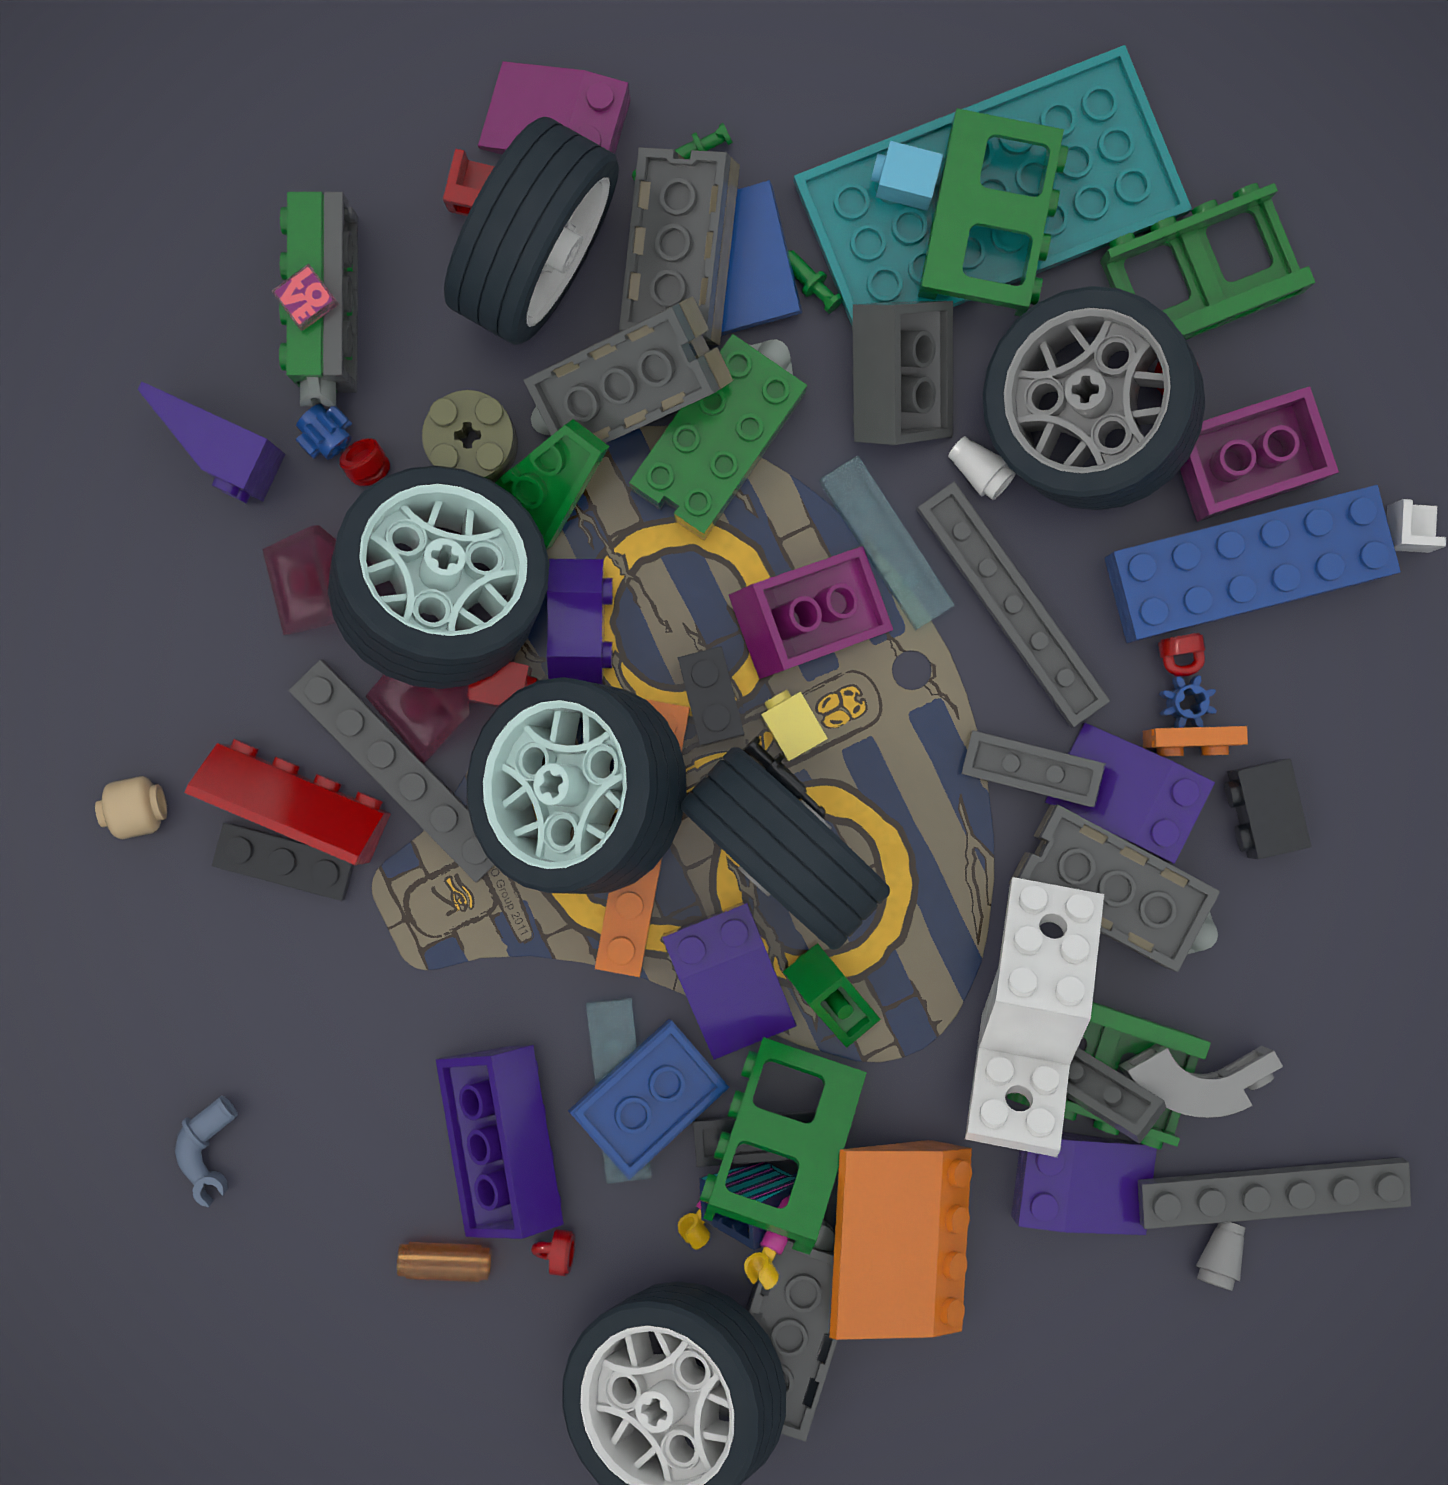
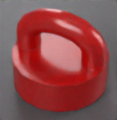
(365, 462)
(1181, 646)
(558, 1252)

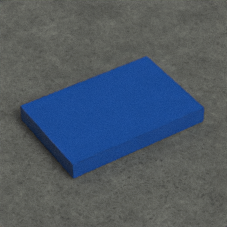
(759, 269)
(648, 1099)

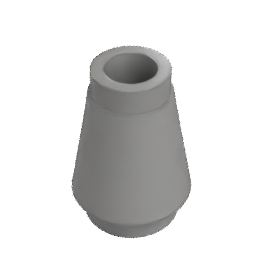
(1222, 1256)

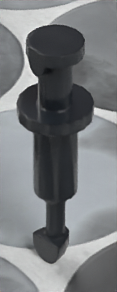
(782, 774)

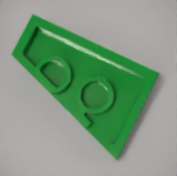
(555, 477)

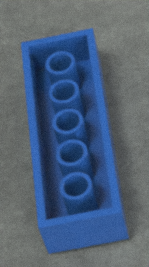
(1252, 564)

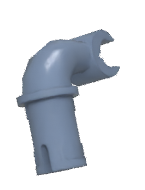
(194, 1138)

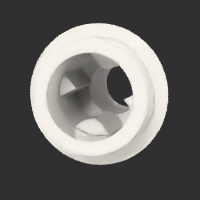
(982, 468)

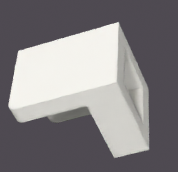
(1413, 527)

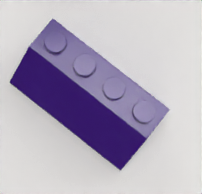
(500, 1143)

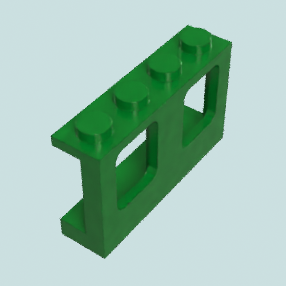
(967, 203)
(1211, 297)
(1116, 1033)
(811, 1145)

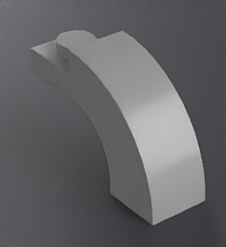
(1202, 1094)

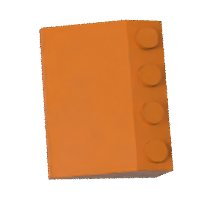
(900, 1241)

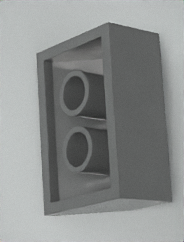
(902, 371)

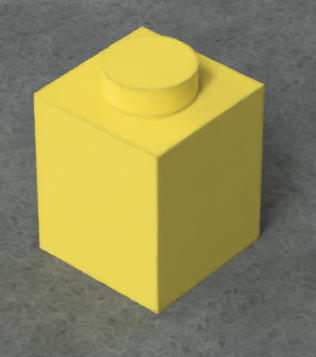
(792, 724)

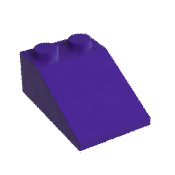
(234, 456)
(1140, 794)
(729, 980)
(1084, 1187)

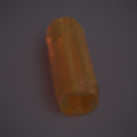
(444, 1262)

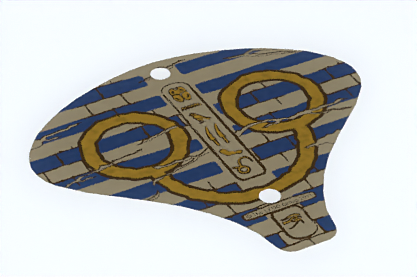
(881, 774)

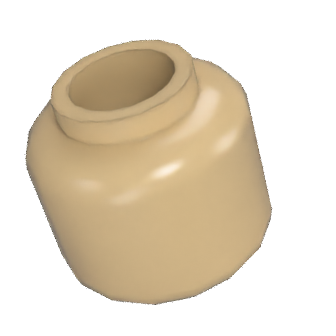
(131, 807)

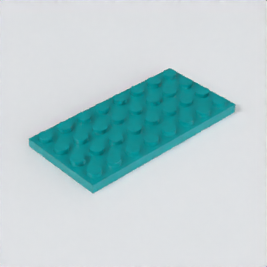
(1111, 186)

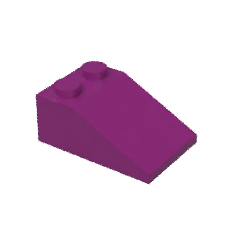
(573, 97)
(810, 612)

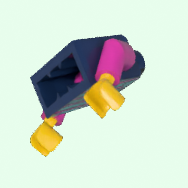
(758, 1182)

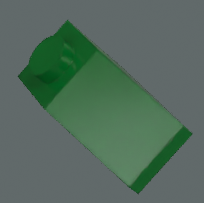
(831, 995)

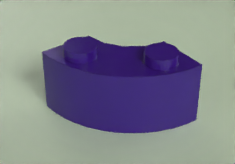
(577, 619)

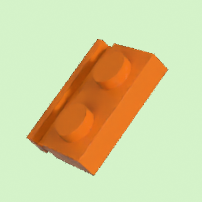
(1212, 740)

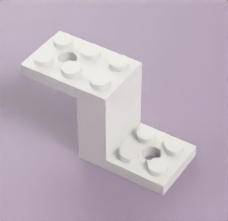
(1035, 1016)

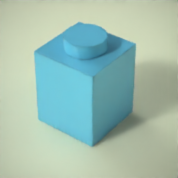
(907, 175)

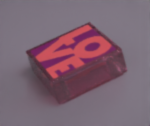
(305, 297)

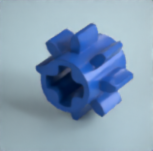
(323, 431)
(1197, 709)

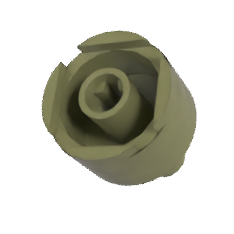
(464, 412)

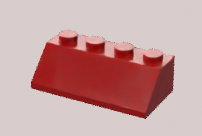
(290, 802)

